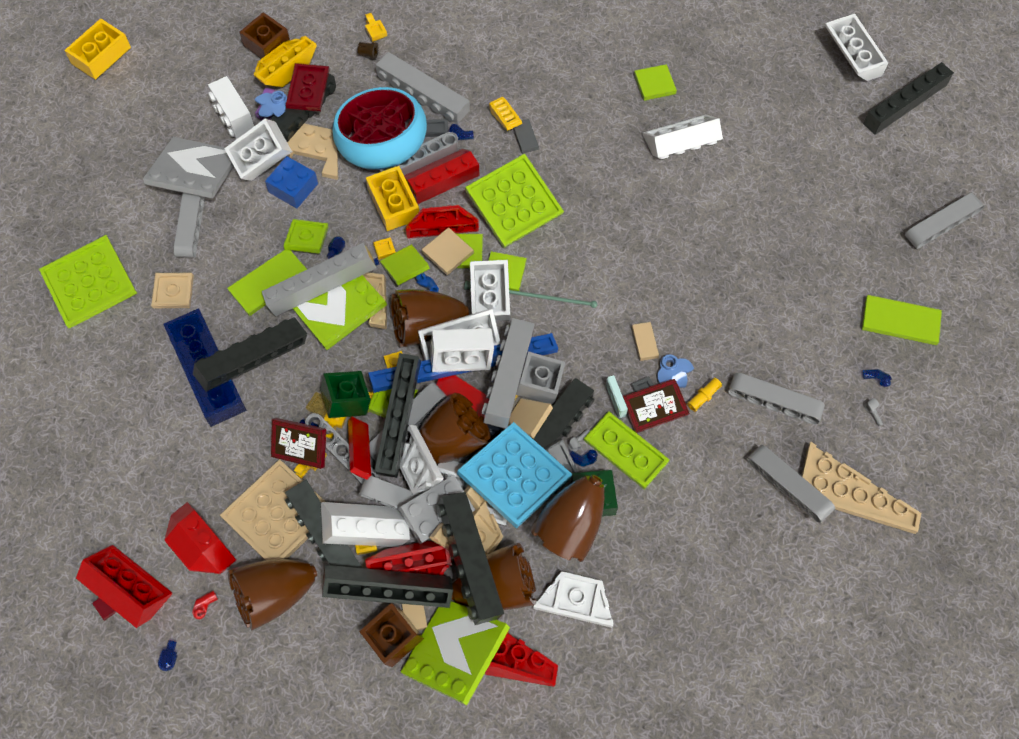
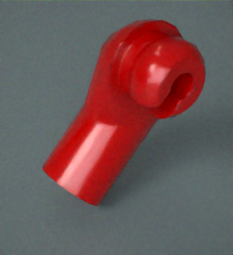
(201, 605)

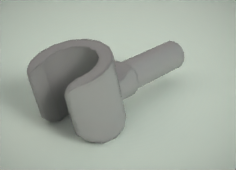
(871, 407)
(574, 444)

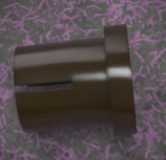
(368, 49)

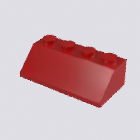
(442, 175)
(123, 585)

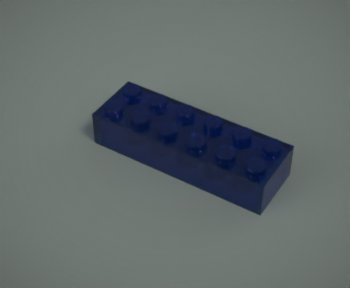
(192, 342)

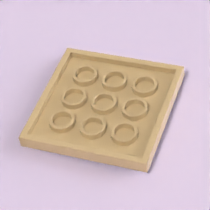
(264, 516)

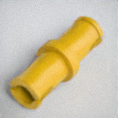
(704, 394)

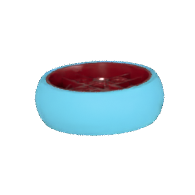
(379, 128)

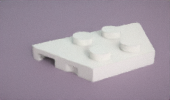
(418, 464)
(577, 599)

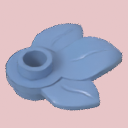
(272, 103)
(677, 371)

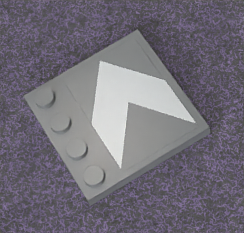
(190, 168)

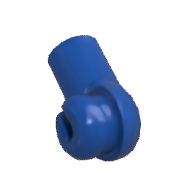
(427, 282)

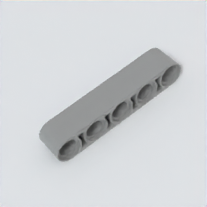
(430, 152)
(944, 220)
(188, 225)
(776, 398)
(422, 407)
(337, 443)
(791, 483)
(385, 493)

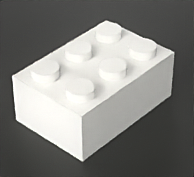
(230, 107)
(258, 150)
(490, 288)
(461, 349)

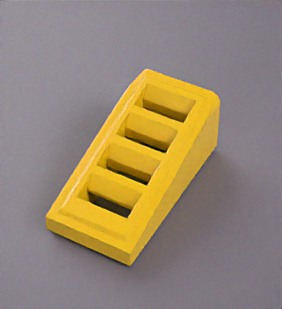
(504, 112)

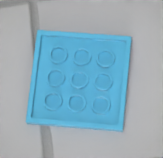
(514, 474)

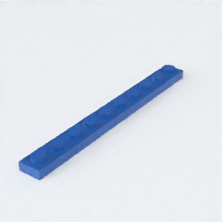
(383, 379)

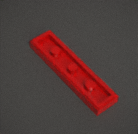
(359, 448)

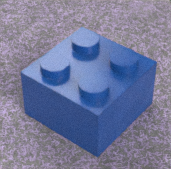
(291, 182)

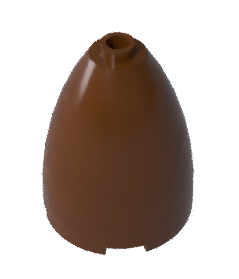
(419, 310)
(454, 430)
(572, 519)
(511, 576)
(269, 588)

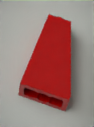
(454, 384)

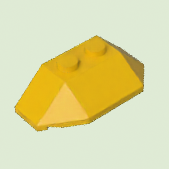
(278, 65)

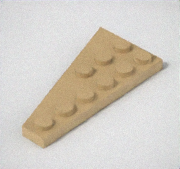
(855, 493)

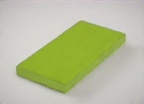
(249, 288)
(902, 320)
(626, 450)

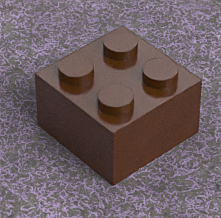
(263, 35)
(391, 635)

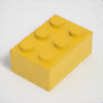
(97, 48)
(392, 198)

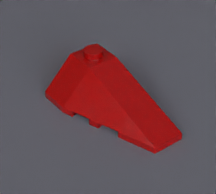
(521, 663)

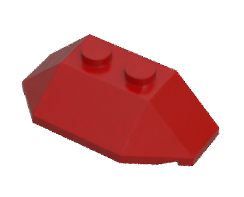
(436, 220)
(196, 542)
(412, 558)

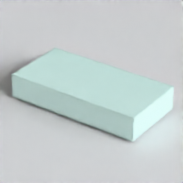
(616, 397)

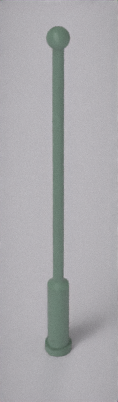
(593, 304)

